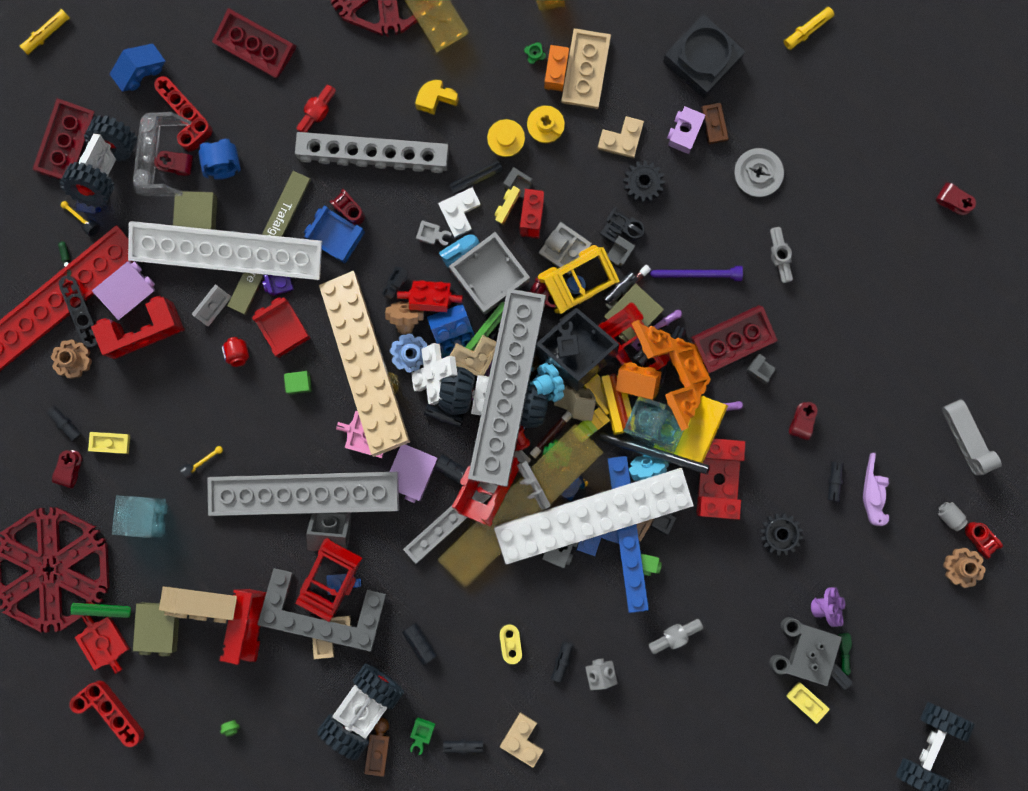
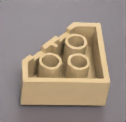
(197, 604)

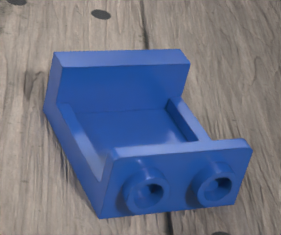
(336, 233)

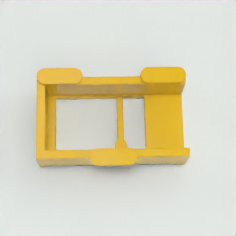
(558, 287)

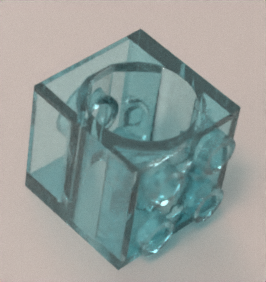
(654, 424)
(139, 516)

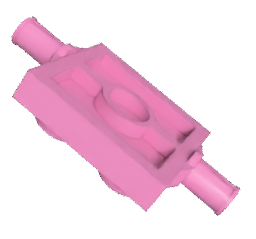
(355, 436)

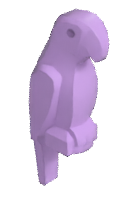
(875, 495)

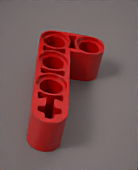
(182, 109)
(110, 717)

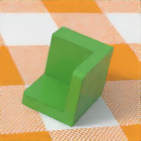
(297, 382)

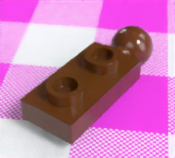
(378, 749)

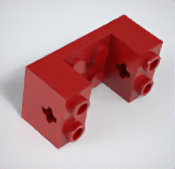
(115, 343)
(716, 499)

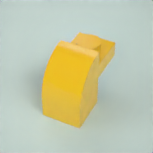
(432, 93)

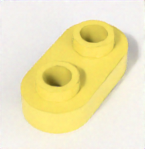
(511, 643)

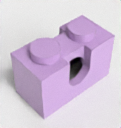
(682, 140)

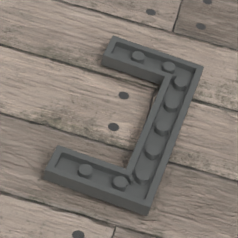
(275, 618)

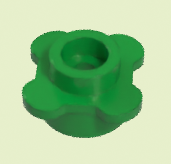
(537, 47)

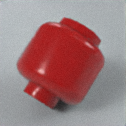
(235, 352)

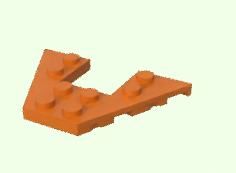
(688, 365)

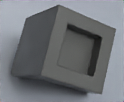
(518, 180)
(620, 251)
(760, 369)

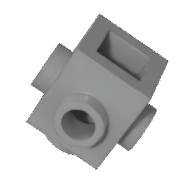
(601, 674)

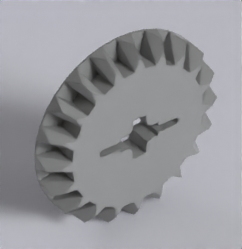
(752, 161)

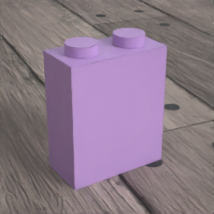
(124, 289)
(413, 471)

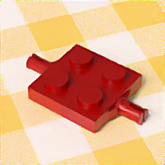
(429, 296)
(102, 643)

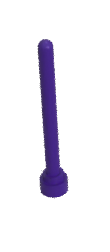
(734, 273)

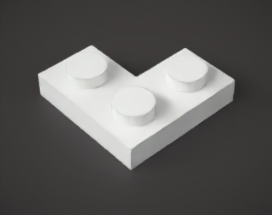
(454, 210)

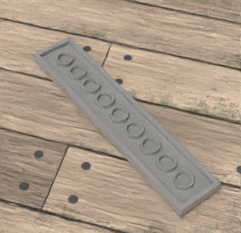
(507, 387)
(303, 493)

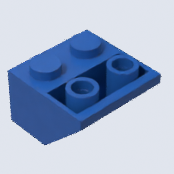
(451, 328)

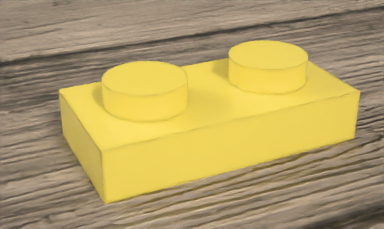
(503, 211)
(109, 442)
(807, 702)

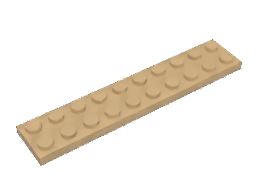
(364, 364)

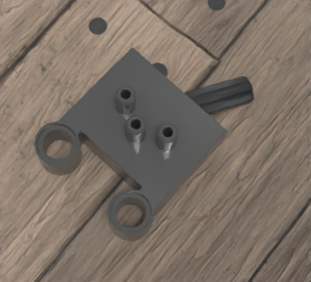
(811, 655)

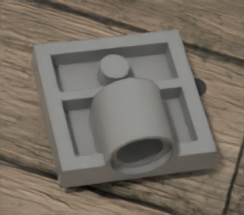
(563, 246)

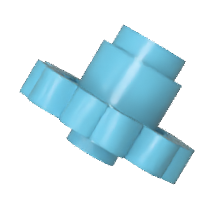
(549, 382)
(647, 467)

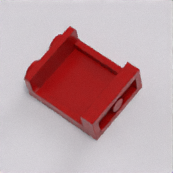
(531, 213)
(281, 326)

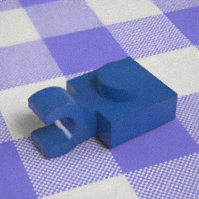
(336, 581)

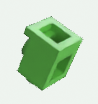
(650, 564)

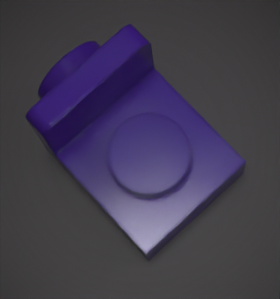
(277, 284)

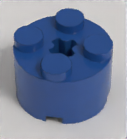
(219, 159)

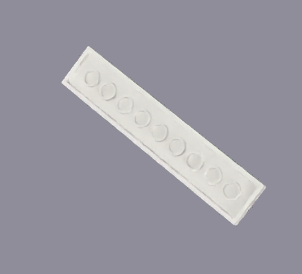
(224, 250)
(593, 516)

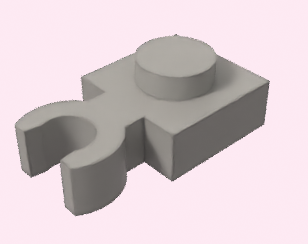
(430, 233)

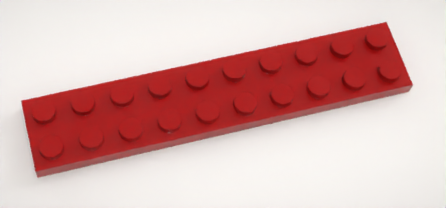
(47, 305)

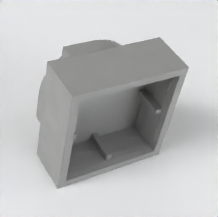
(489, 272)

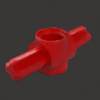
(316, 109)

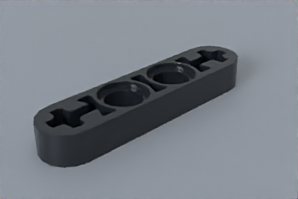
(76, 312)

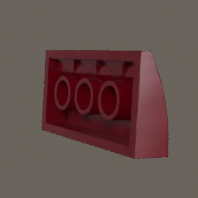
(253, 43)
(62, 138)
(734, 338)

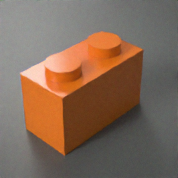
(556, 68)
(638, 380)

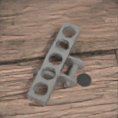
(529, 478)

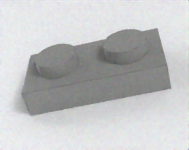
(211, 305)

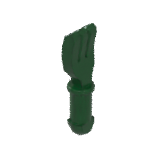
(64, 255)
(845, 646)

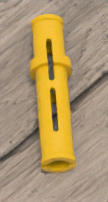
(44, 32)
(803, 32)

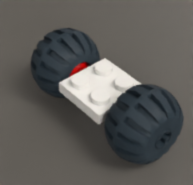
(458, 393)

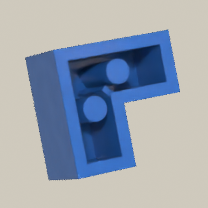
(135, 64)

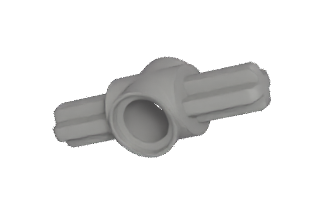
(783, 264)
(675, 636)

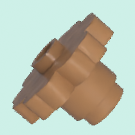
(402, 317)
(71, 359)
(956, 567)

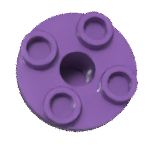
(829, 607)

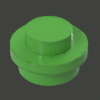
(229, 728)

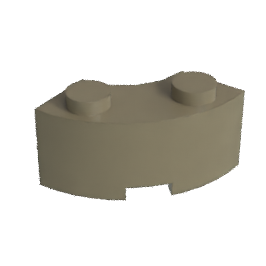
(579, 404)

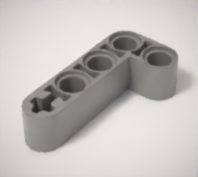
(969, 439)

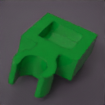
(421, 733)

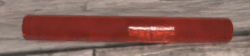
(619, 401)

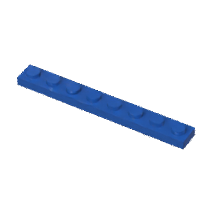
(629, 544)

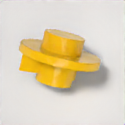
(545, 124)
(506, 138)

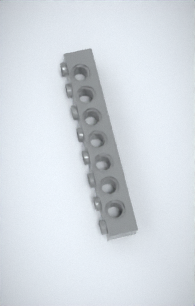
(307, 141)

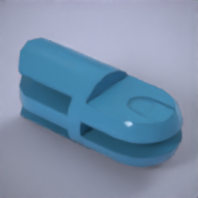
(458, 249)

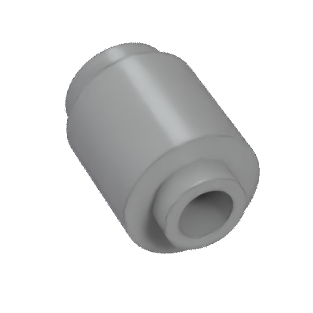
(952, 516)

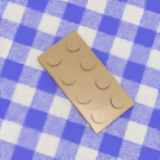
(586, 68)

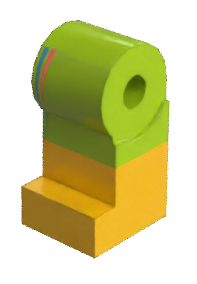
(598, 421)

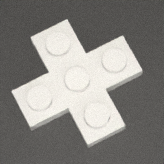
(433, 372)

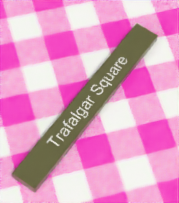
(276, 226)

